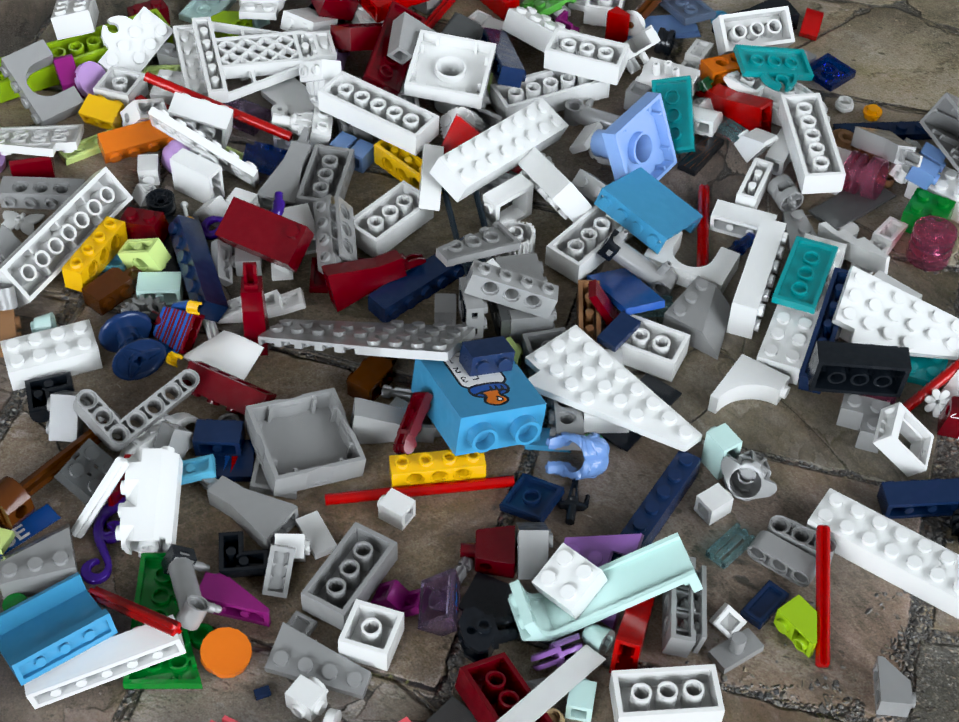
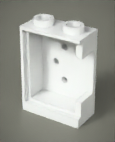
(638, 46)
(663, 69)

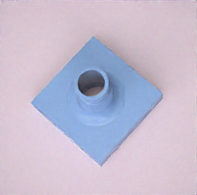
(638, 139)

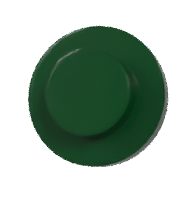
(704, 84)

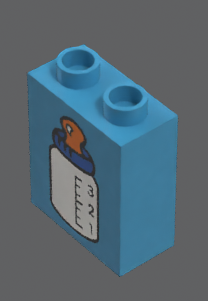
(480, 409)

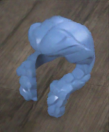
(594, 451)

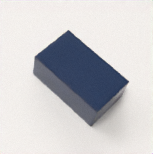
(262, 692)

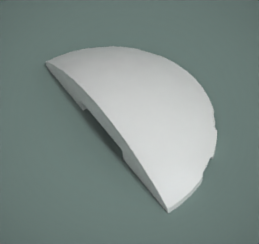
(756, 87)

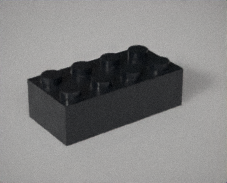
(858, 368)

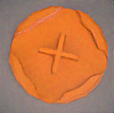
(225, 652)

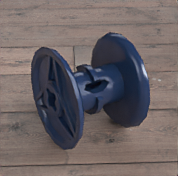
(135, 352)

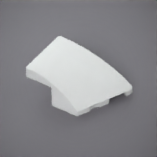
(228, 353)

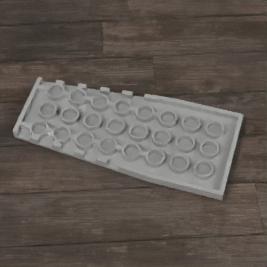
(372, 338)

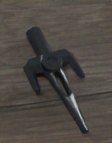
(573, 504)

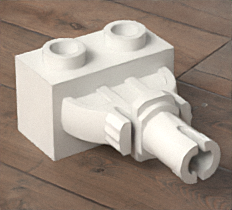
(317, 74)
(318, 125)

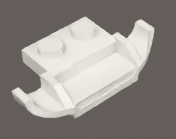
(148, 437)

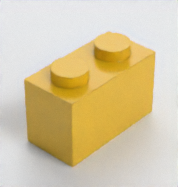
(101, 112)

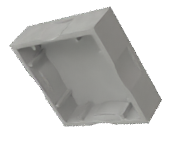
(304, 441)

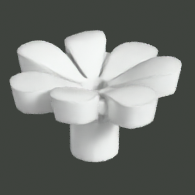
(936, 401)

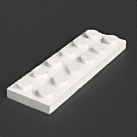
(194, 138)

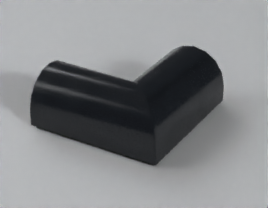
(39, 391)
(235, 561)

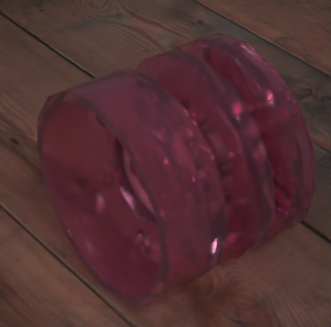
(865, 175)
(931, 243)

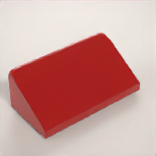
(617, 25)

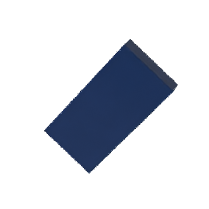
(618, 331)
(764, 604)

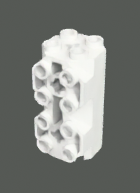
(151, 501)

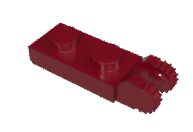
(412, 423)

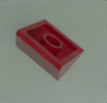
(33, 167)

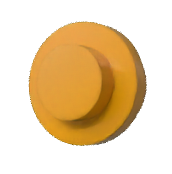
(872, 112)

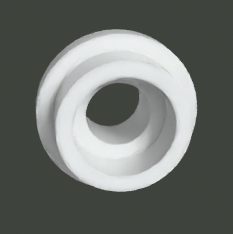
(844, 104)

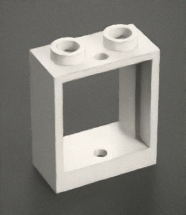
(516, 189)
(896, 420)

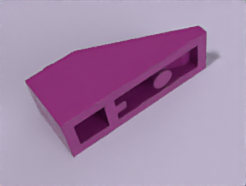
(233, 599)

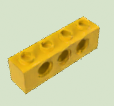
(398, 163)
(94, 253)
(435, 467)

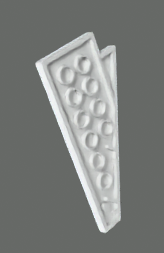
(40, 139)
(891, 317)
(591, 380)

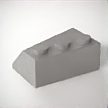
(702, 314)
(38, 563)

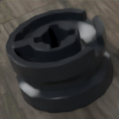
(667, 41)
(162, 201)

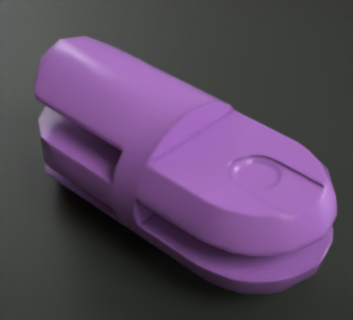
(556, 652)

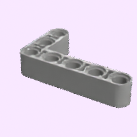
(140, 414)

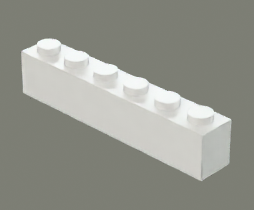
(105, 662)

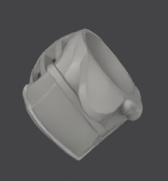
(748, 476)

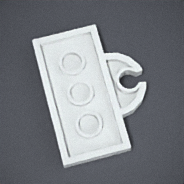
(134, 42)

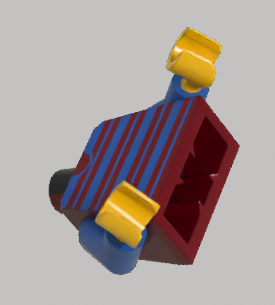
(177, 328)

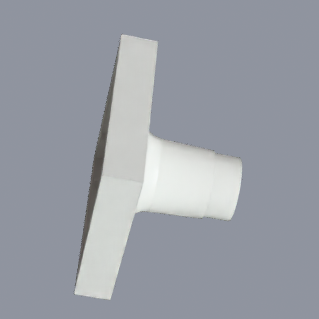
(450, 70)

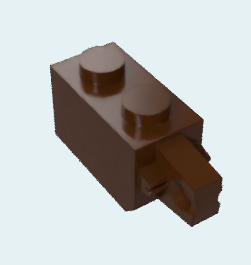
(110, 289)
(370, 377)

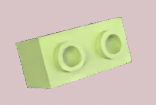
(145, 254)

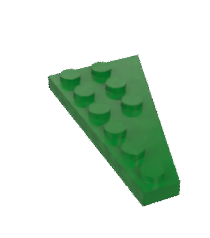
(157, 593)

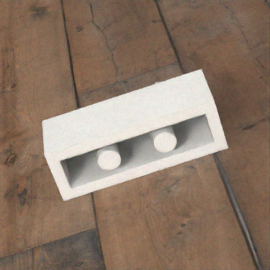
(755, 183)
(736, 219)

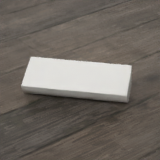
(706, 121)

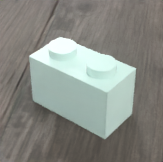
(165, 285)
(719, 443)

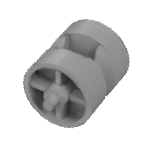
(785, 193)

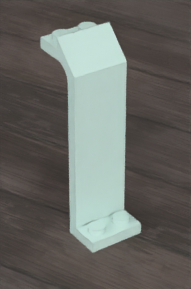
(628, 583)

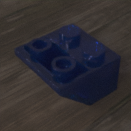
(264, 156)

